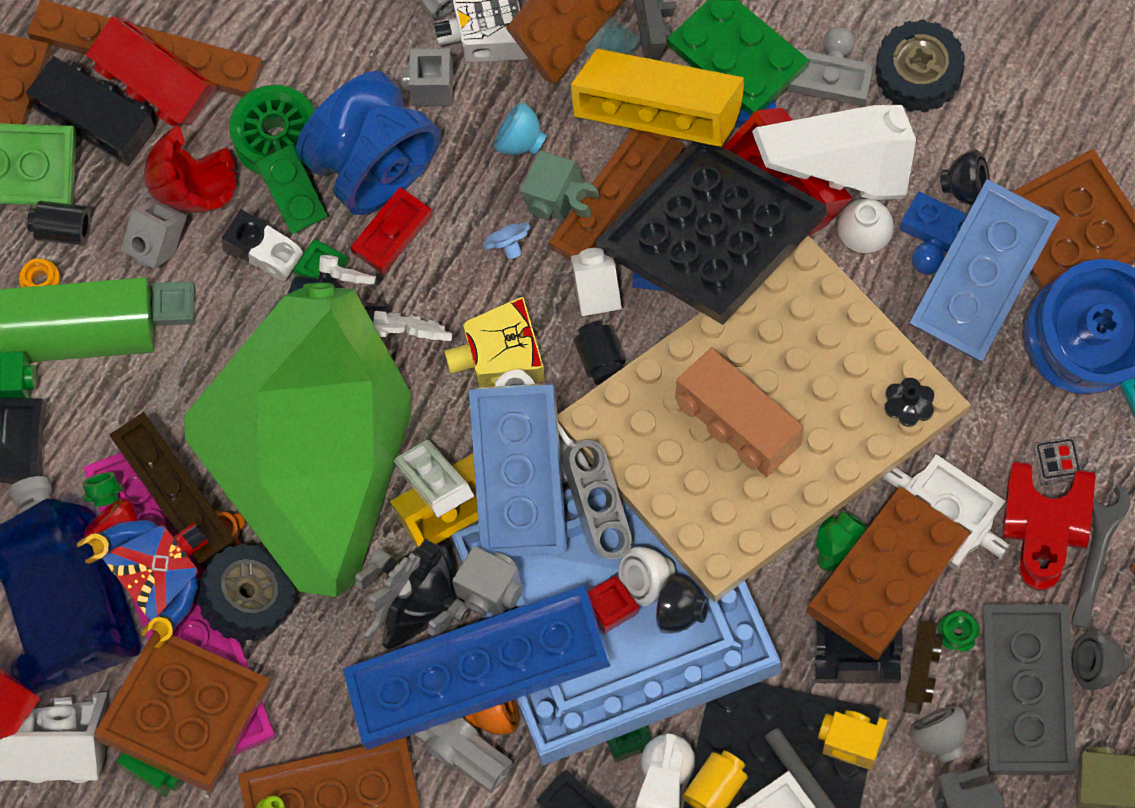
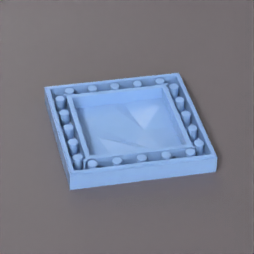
(649, 670)

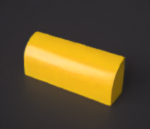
(657, 97)

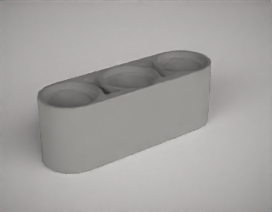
(611, 514)

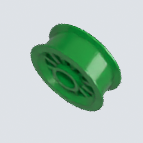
(251, 142)

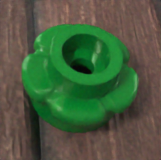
(101, 489)
(961, 621)

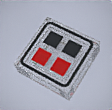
(1056, 460)

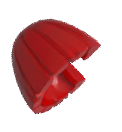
(185, 182)

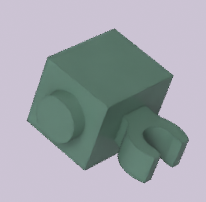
(555, 187)

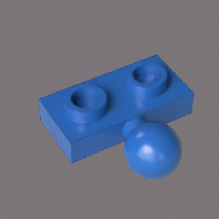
(936, 226)

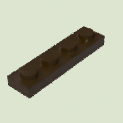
(170, 485)

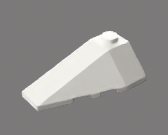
(850, 148)

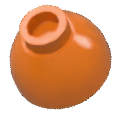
(496, 720)

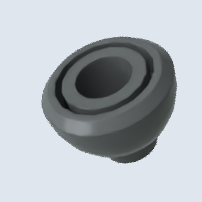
(1098, 660)

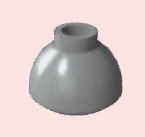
(941, 733)

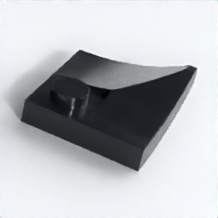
(21, 438)

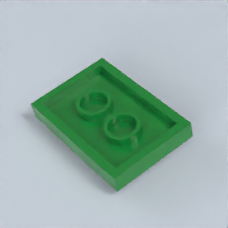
(736, 42)

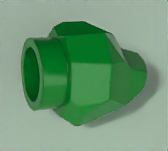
(837, 538)

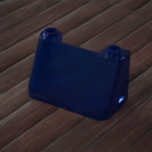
(64, 609)

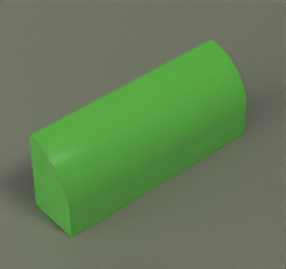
(77, 320)

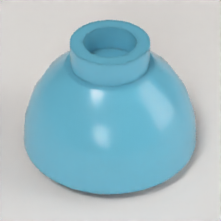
(519, 132)

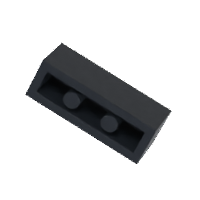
(93, 107)

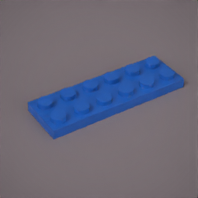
(476, 667)

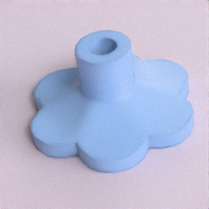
(508, 238)

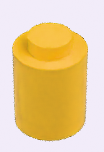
(716, 782)

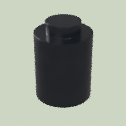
(59, 222)

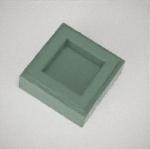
(173, 303)

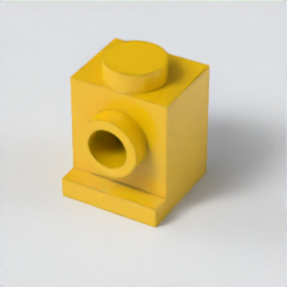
(852, 738)

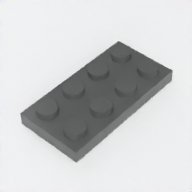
(1028, 689)

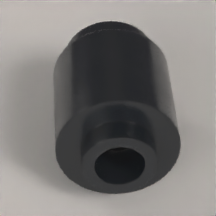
(599, 351)

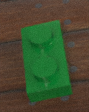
(290, 188)

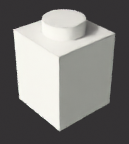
(595, 282)

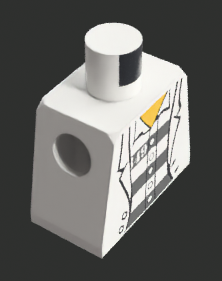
(481, 30)

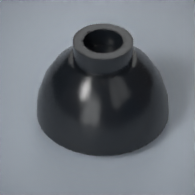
(966, 176)
(679, 606)

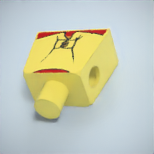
(497, 344)

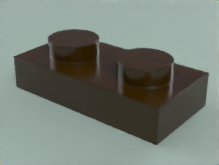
(926, 650)

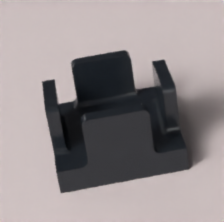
(845, 663)

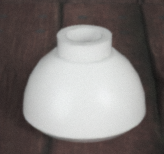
(865, 225)
(644, 573)

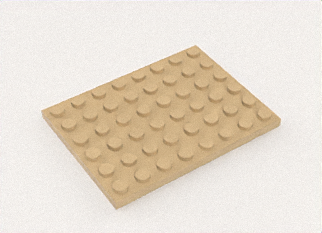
(818, 355)

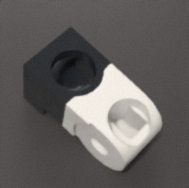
(261, 246)

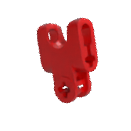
(1046, 523)

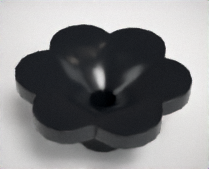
(909, 402)

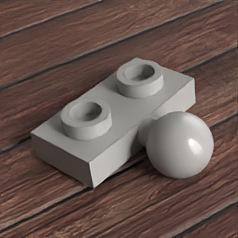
(832, 74)

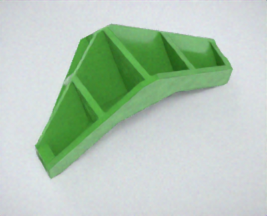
(307, 433)

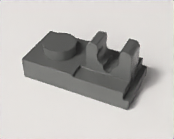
(651, 26)

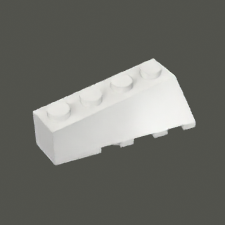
(56, 743)

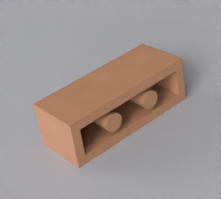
(738, 413)

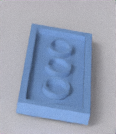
(984, 270)
(518, 469)

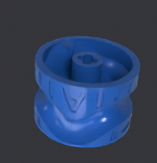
(368, 142)
(1084, 327)

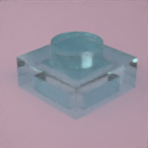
(614, 38)

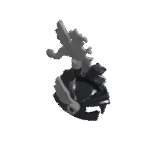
(415, 594)

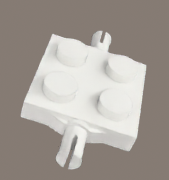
(958, 499)

